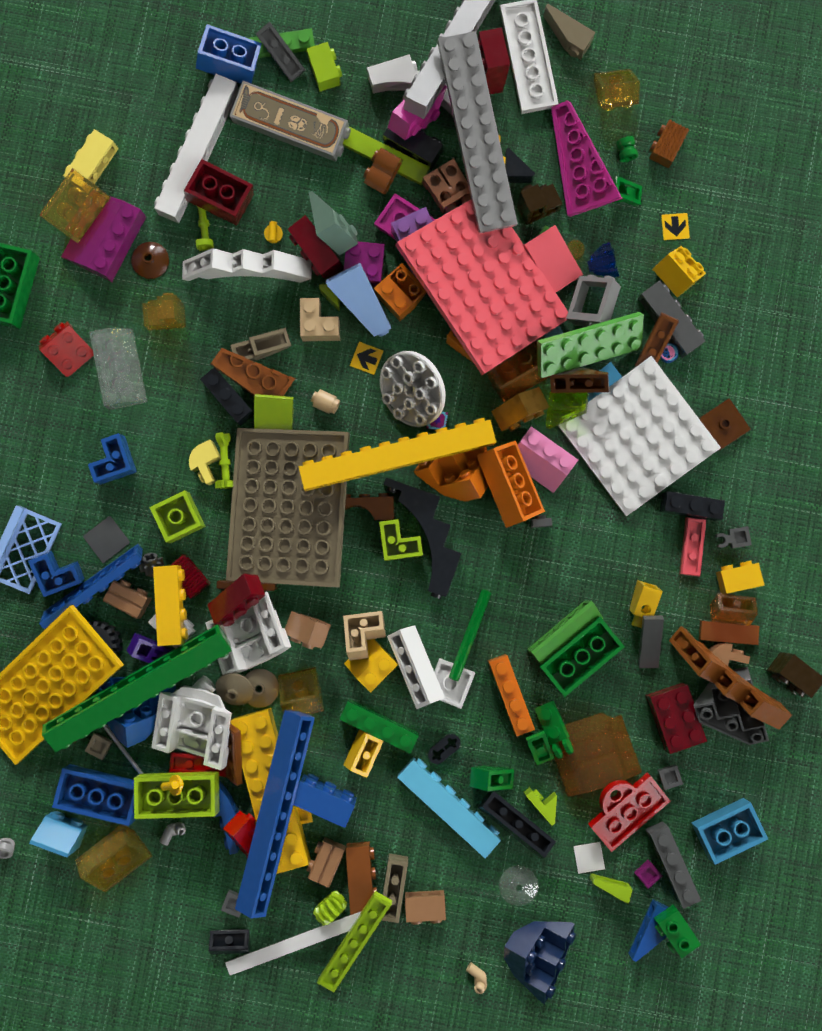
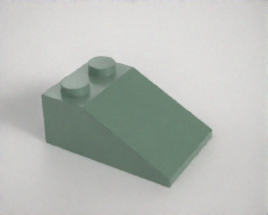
(332, 226)

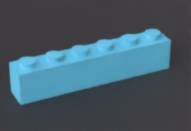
(449, 807)

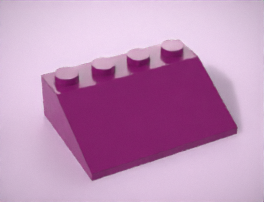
(107, 239)

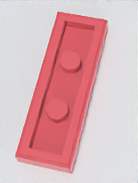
(692, 546)

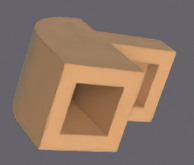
(724, 653)

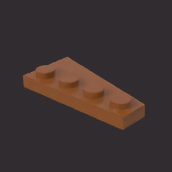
(251, 375)

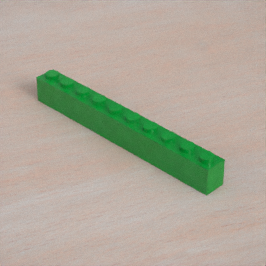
(136, 688)

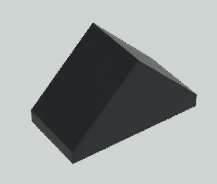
(516, 169)

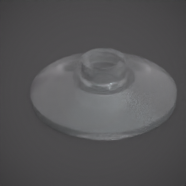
(518, 876)

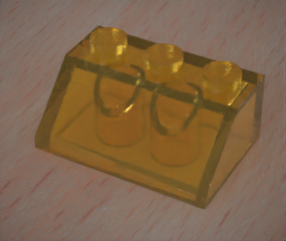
(75, 205)
(112, 858)

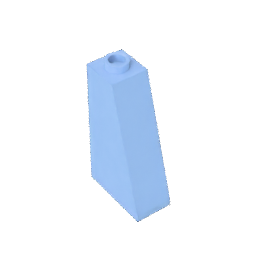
(359, 297)

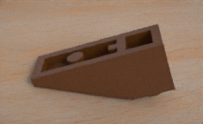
(580, 381)

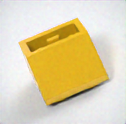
(679, 270)

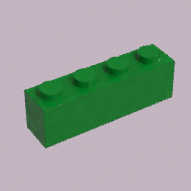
(379, 726)

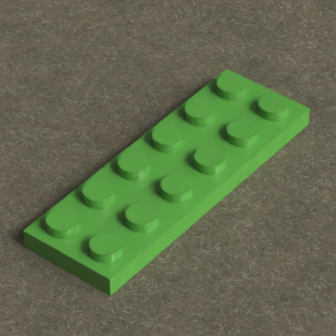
(589, 344)

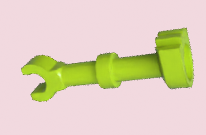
(205, 242)
(223, 442)

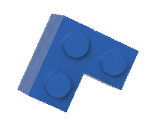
(117, 461)
(51, 577)

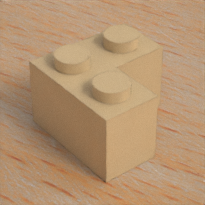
(315, 327)
(360, 629)

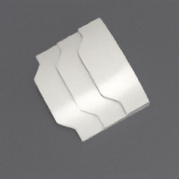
(253, 638)
(193, 723)

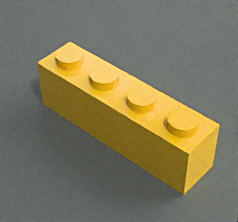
(169, 605)

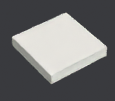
(453, 691)

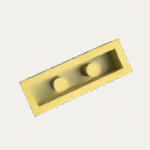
(93, 156)

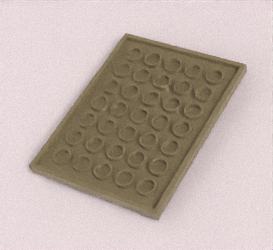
(277, 524)

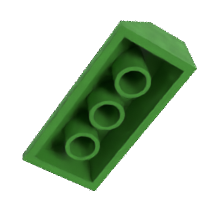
(564, 631)

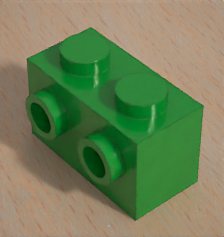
(674, 927)

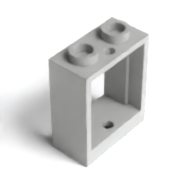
(607, 305)

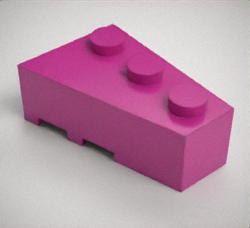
(407, 124)

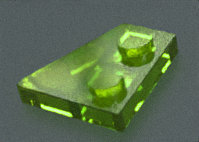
(565, 407)

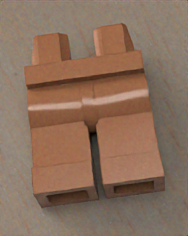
(447, 186)

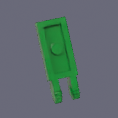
(554, 728)

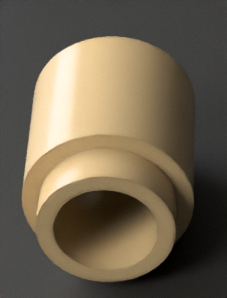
(325, 401)

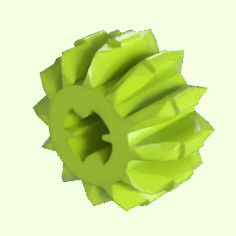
(330, 908)

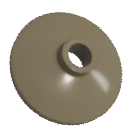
(269, 685)
(234, 689)

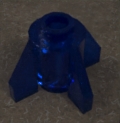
(603, 261)

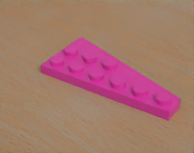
(582, 170)

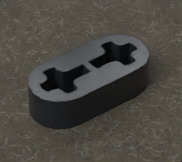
(447, 751)

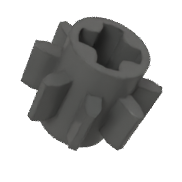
(148, 562)

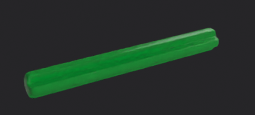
(470, 634)

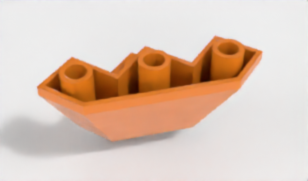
(455, 475)

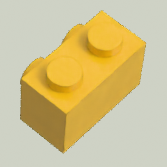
(739, 578)
(363, 753)

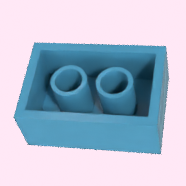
(729, 831)

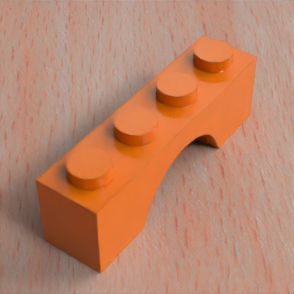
(511, 695)

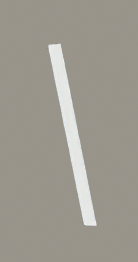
(292, 944)

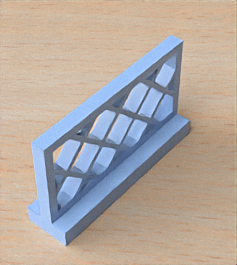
(10, 536)

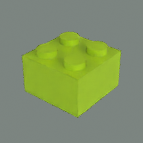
(177, 517)

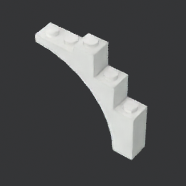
(398, 76)

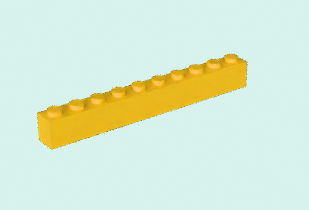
(397, 455)

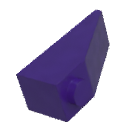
(146, 649)

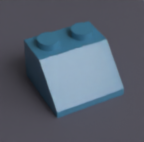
(59, 834)

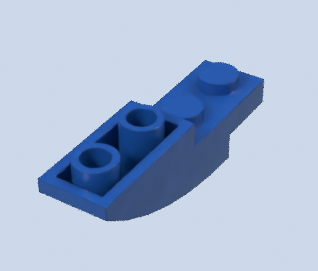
(228, 810)

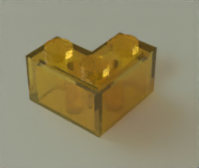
(164, 313)

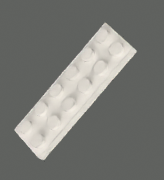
(528, 56)

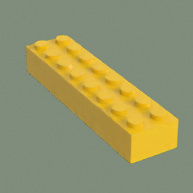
(257, 749)

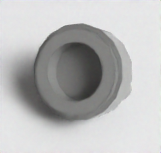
(6, 848)

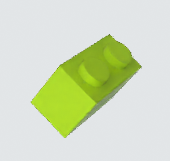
(324, 66)

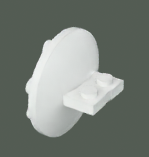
(412, 388)

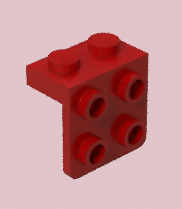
(65, 349)

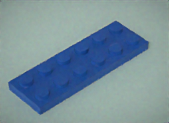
(96, 583)

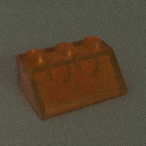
(516, 373)

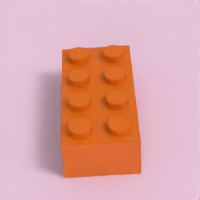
(510, 483)

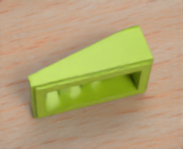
(614, 887)

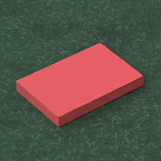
(553, 258)

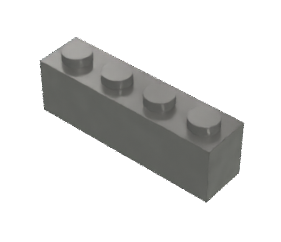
(658, 300)
(673, 864)

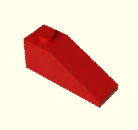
(241, 830)

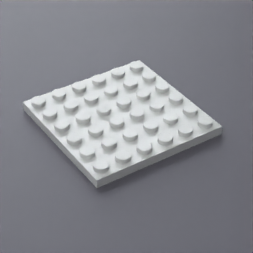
(639, 436)

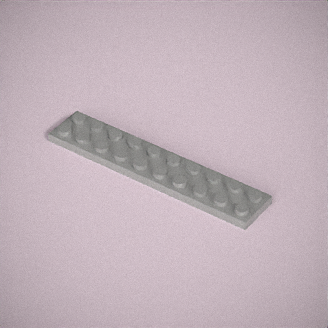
(477, 132)

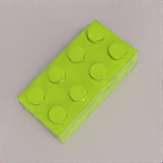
(196, 799)

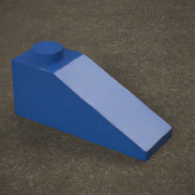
(647, 935)

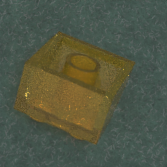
(617, 89)
(301, 691)

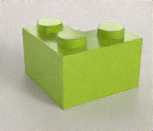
(396, 547)

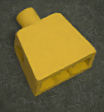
(646, 595)

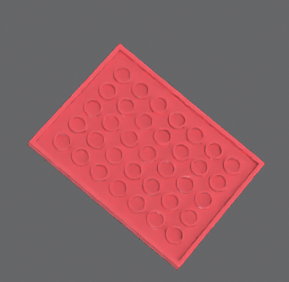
(483, 286)

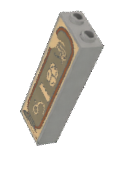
(290, 121)

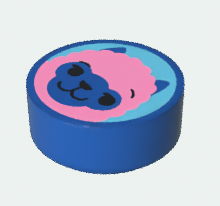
(670, 353)

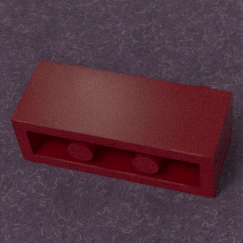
(236, 600)

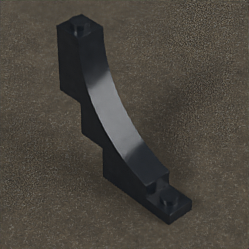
(423, 507)

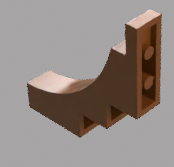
(729, 682)

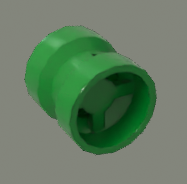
(627, 149)

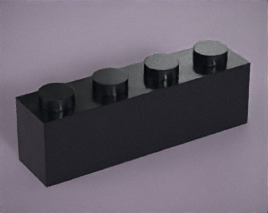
(516, 824)

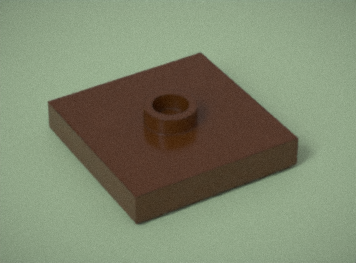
(725, 423)

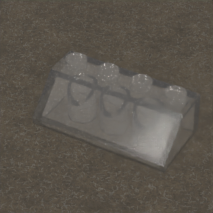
(118, 367)

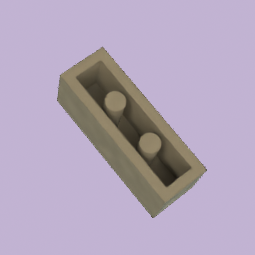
(394, 885)

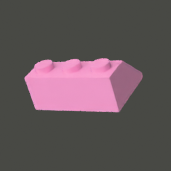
(545, 459)

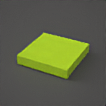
(273, 412)

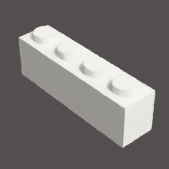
(415, 666)

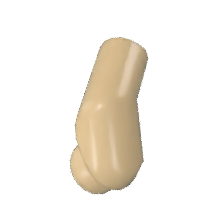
(480, 978)

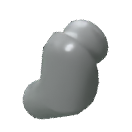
(172, 830)

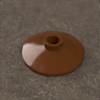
(156, 266)

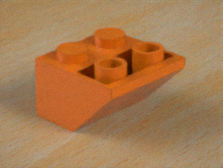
(400, 292)

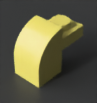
(201, 457)

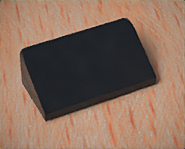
(229, 941)

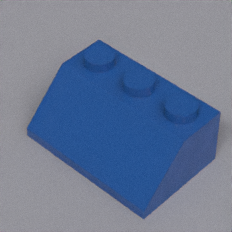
(228, 55)

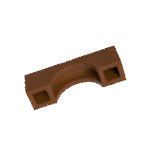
(380, 507)

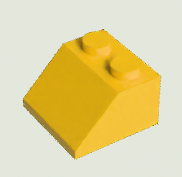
(372, 670)

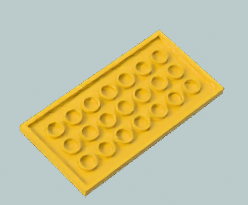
(50, 678)

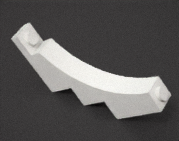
(273, 264)

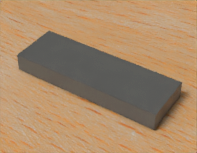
(280, 52)
(650, 641)

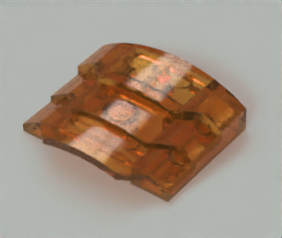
(599, 756)

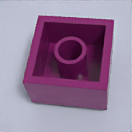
(371, 258)

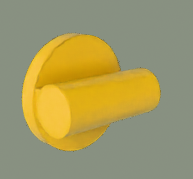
(273, 232)
(174, 785)

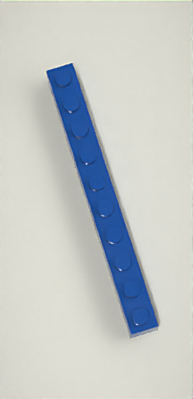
(274, 814)

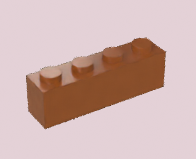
(360, 874)

